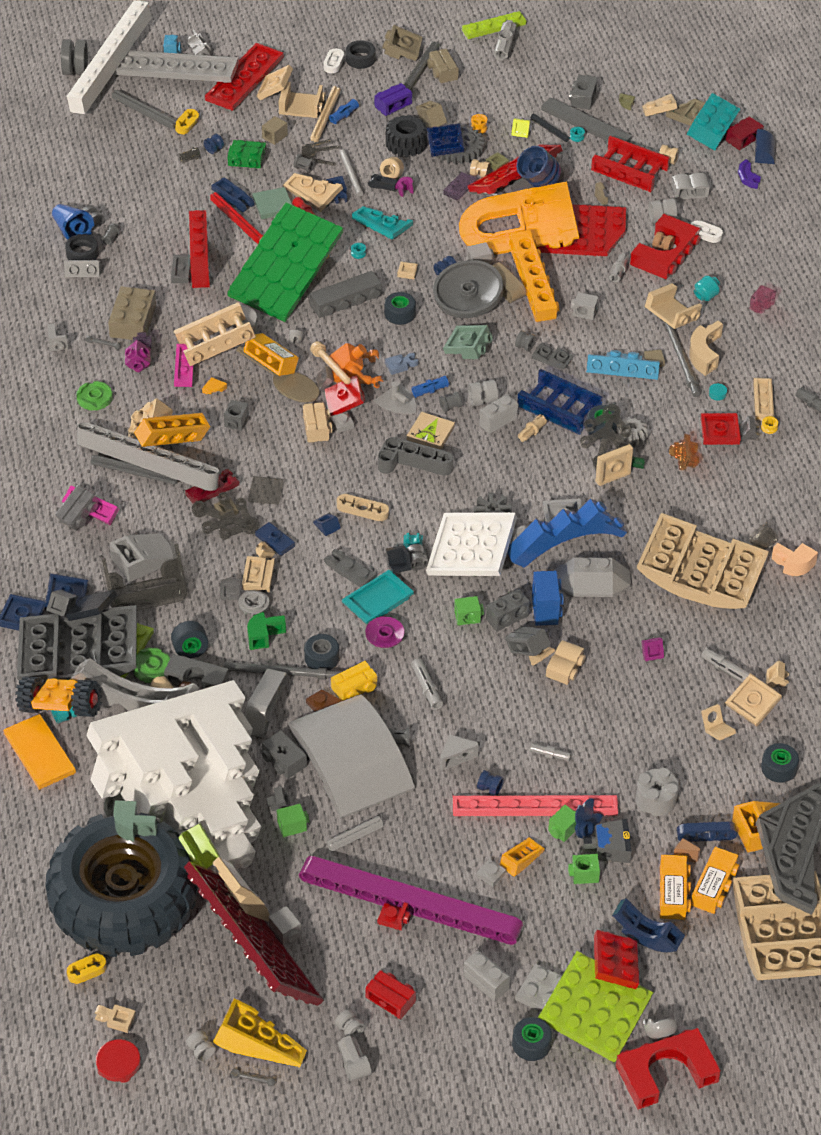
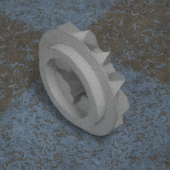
(252, 597)

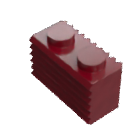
(743, 133)

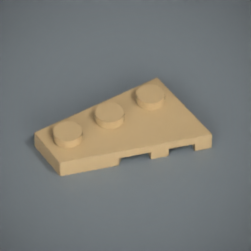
(312, 191)

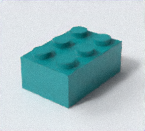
(713, 121)

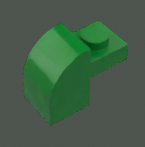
(260, 627)

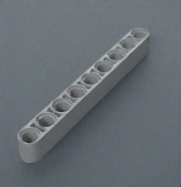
(149, 457)

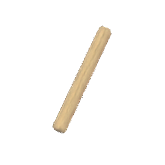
(324, 116)

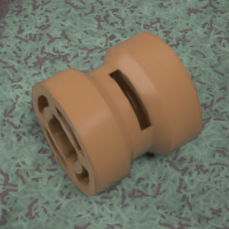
(663, 242)

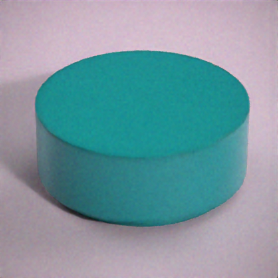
(717, 392)

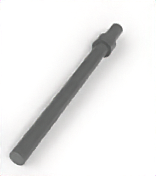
(690, 379)
(321, 673)

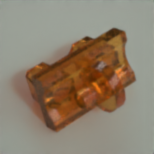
(683, 452)

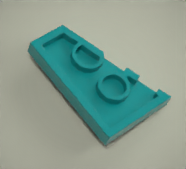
(385, 225)

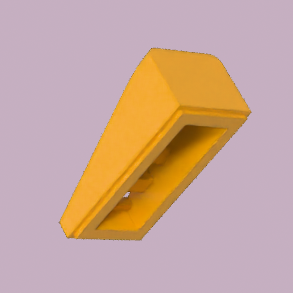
(516, 866)

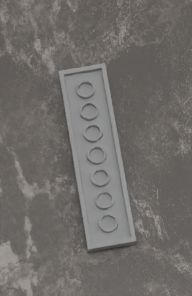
(178, 66)

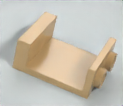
(301, 104)
(663, 305)

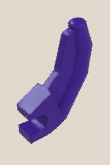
(746, 176)

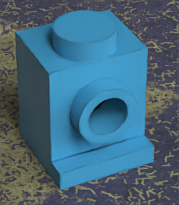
(171, 44)

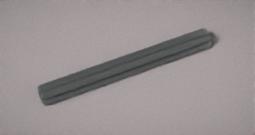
(420, 66)
(144, 109)
(130, 468)

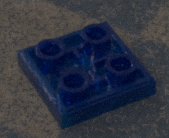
(445, 140)

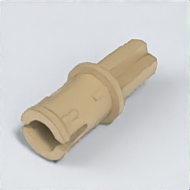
(532, 428)

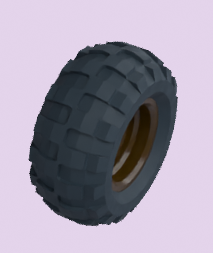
(127, 907)

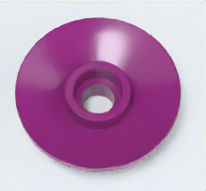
(384, 626)

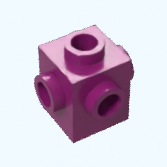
(137, 356)

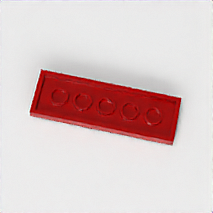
(249, 73)
(505, 174)

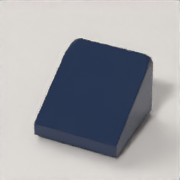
(327, 524)

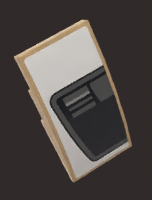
(241, 890)

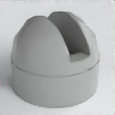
(295, 335)

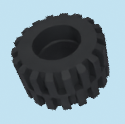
(406, 135)

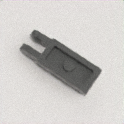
(349, 568)

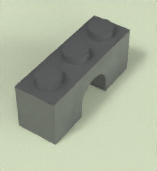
(184, 669)

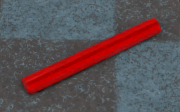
(236, 217)

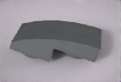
(547, 355)

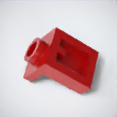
(394, 916)

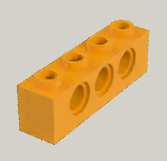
(172, 429)

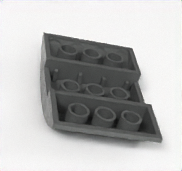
(57, 646)

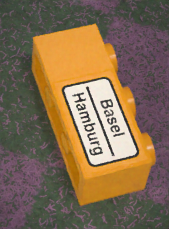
(271, 355)
(715, 880)
(674, 887)

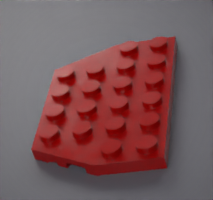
(597, 229)

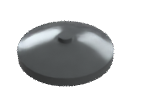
(468, 289)

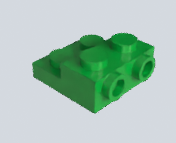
(246, 154)

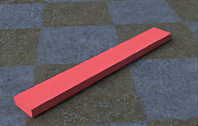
(530, 805)

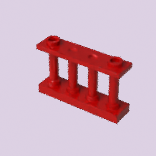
(627, 174)

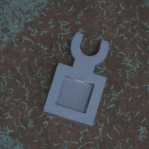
(399, 363)

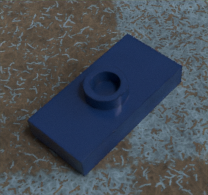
(275, 538)

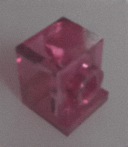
(762, 299)

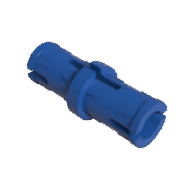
(344, 111)
(430, 386)

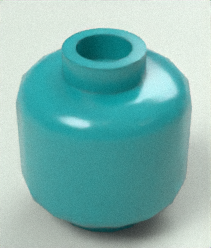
(707, 288)

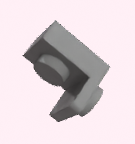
(56, 341)

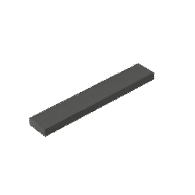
(583, 120)

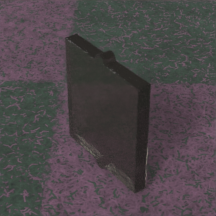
(265, 490)

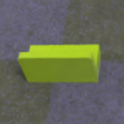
(199, 846)

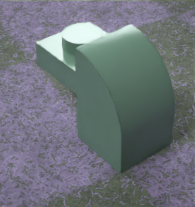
(129, 823)

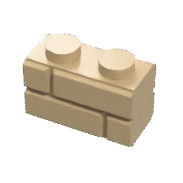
(316, 422)

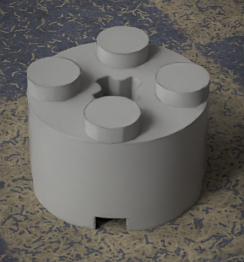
(657, 792)

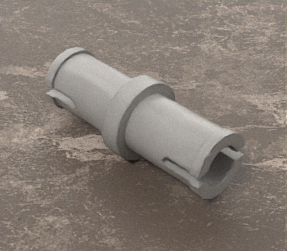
(619, 267)

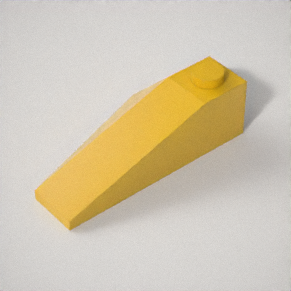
(251, 1036)

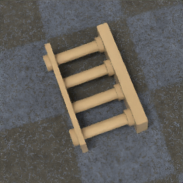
(209, 325)

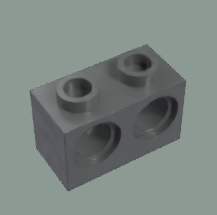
(507, 610)

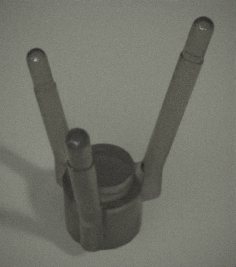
(309, 151)

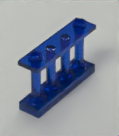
(553, 413)

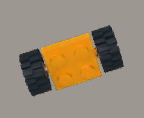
(58, 695)

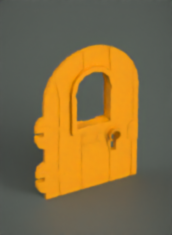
(547, 221)

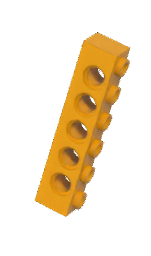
(533, 275)

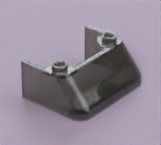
(149, 593)

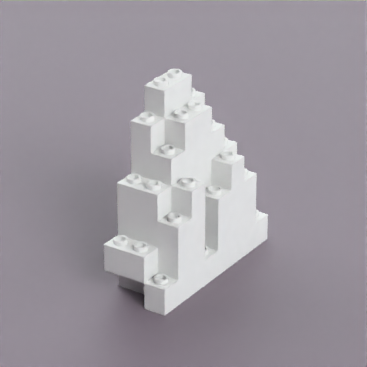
(185, 766)

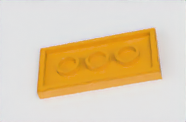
(39, 751)

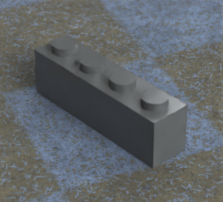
(345, 294)

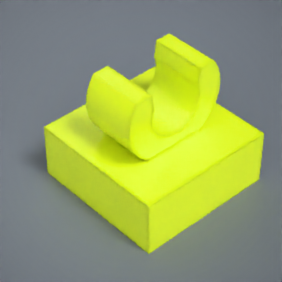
(520, 128)

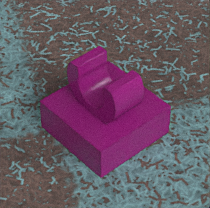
(652, 649)

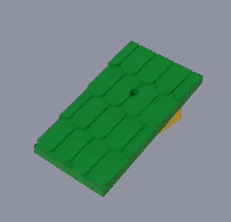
(285, 262)

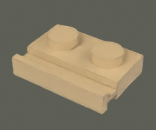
(258, 573)

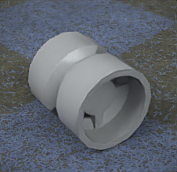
(658, 208)
(488, 389)

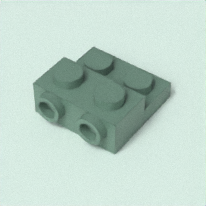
(469, 341)

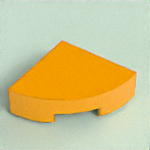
(214, 385)

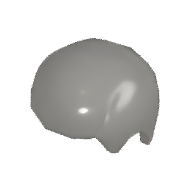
(660, 1028)

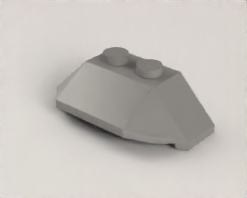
(593, 577)

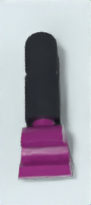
(390, 184)

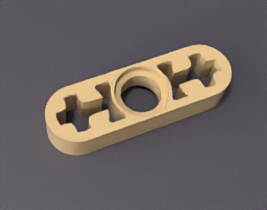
(357, 501)

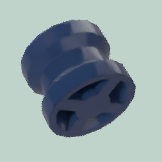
(214, 143)

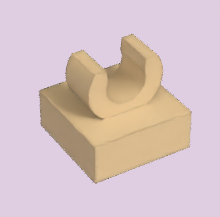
(776, 675)

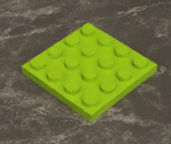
(594, 1010)

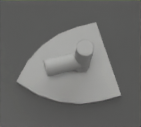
(397, 399)

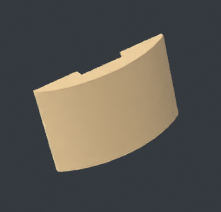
(701, 565)
(776, 935)

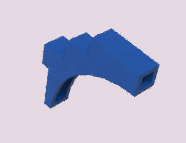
(566, 525)

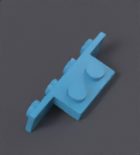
(623, 365)

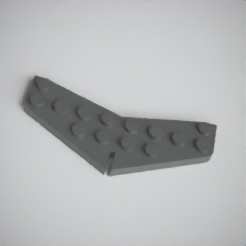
(788, 842)

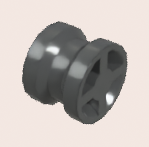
(525, 340)

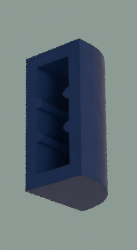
(764, 147)

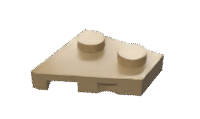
(660, 105)

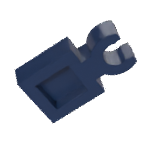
(342, 194)

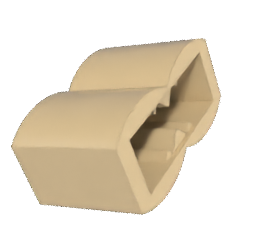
(565, 662)

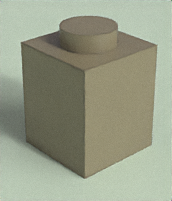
(274, 130)

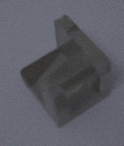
(763, 537)

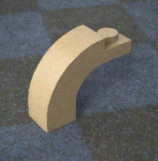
(700, 354)

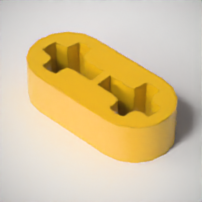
(183, 119)
(86, 968)

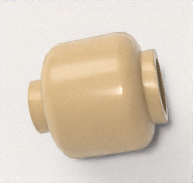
(392, 168)

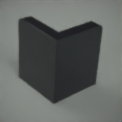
(398, 559)

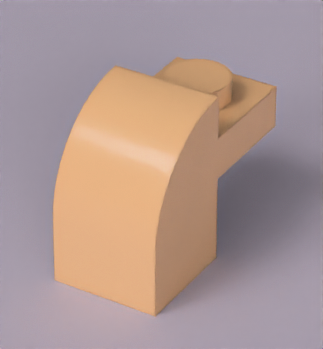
(795, 562)

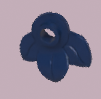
(586, 819)

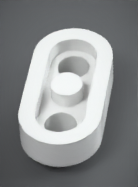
(333, 60)
(708, 232)

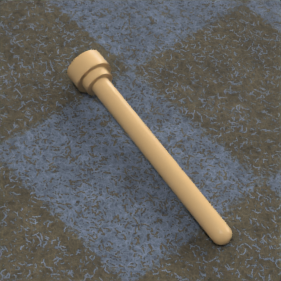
(319, 350)

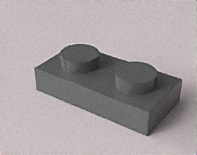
(180, 269)

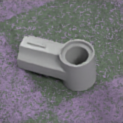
(354, 1062)

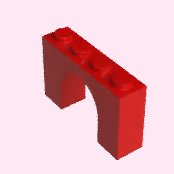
(199, 248)
(665, 262)
(685, 1047)

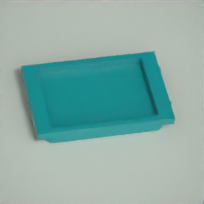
(378, 597)

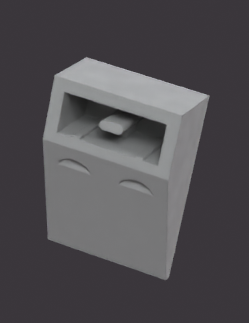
(140, 554)

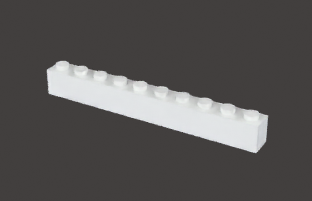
(109, 57)

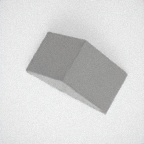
(458, 751)

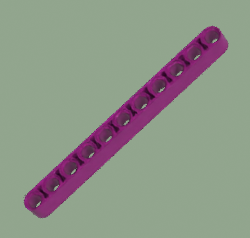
(421, 902)

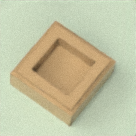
(407, 270)

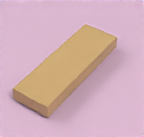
(763, 398)

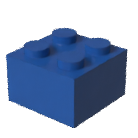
(546, 598)

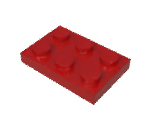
(616, 959)

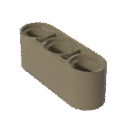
(512, 287)

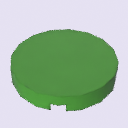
(94, 395)
(150, 664)

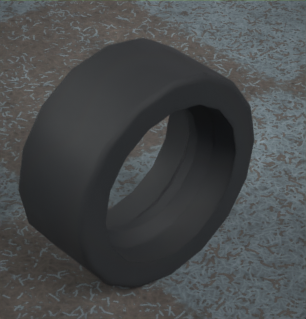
(360, 62)
(82, 240)

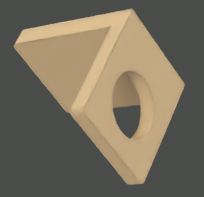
(716, 728)

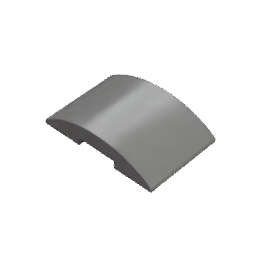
(353, 755)

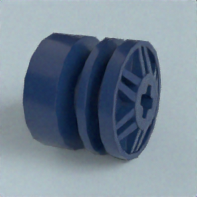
(538, 167)

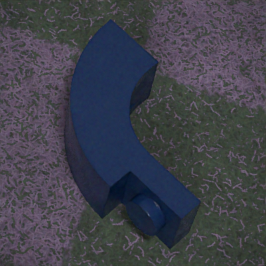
(649, 933)

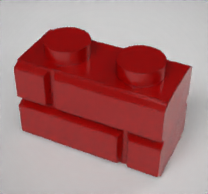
(390, 994)

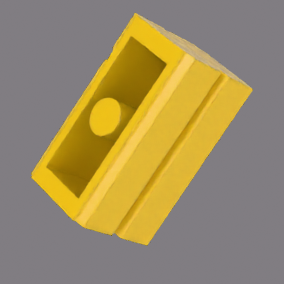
(354, 681)

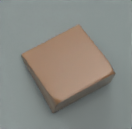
(687, 849)

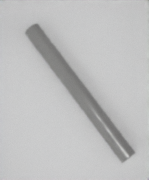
(351, 173)

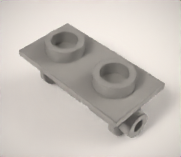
(196, 43)
(82, 268)

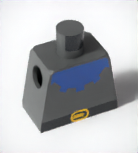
(610, 841)

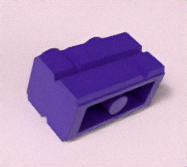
(393, 99)

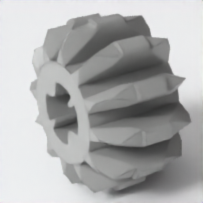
(639, 431)

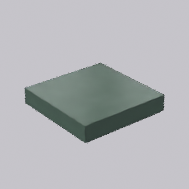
(270, 201)

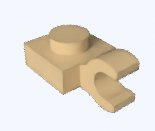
(118, 1018)

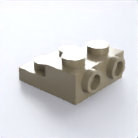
(402, 43)

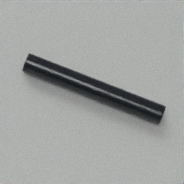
(549, 127)

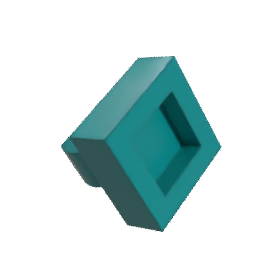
(412, 539)

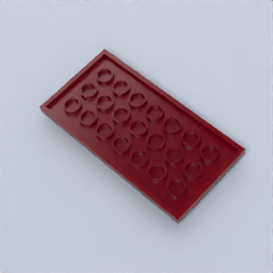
(255, 937)

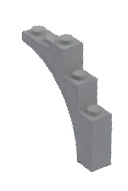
(125, 692)

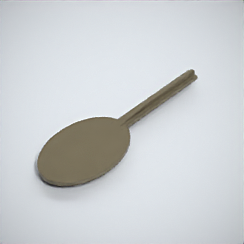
(292, 385)

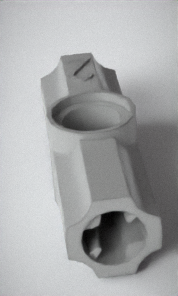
(505, 40)

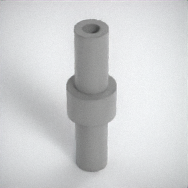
(550, 752)

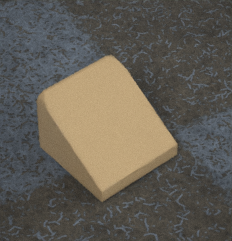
(545, 653)

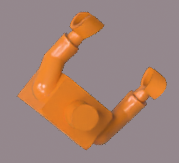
(351, 362)

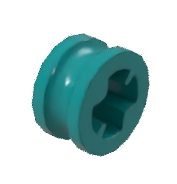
(577, 130)
(358, 254)

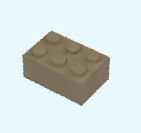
(131, 312)

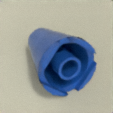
(72, 220)

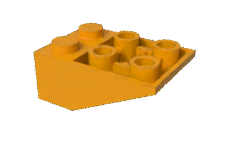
(745, 818)

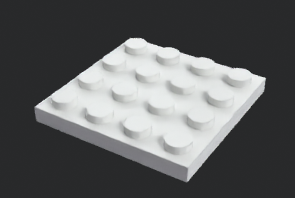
(471, 544)

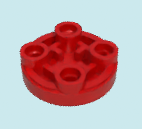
(118, 1060)

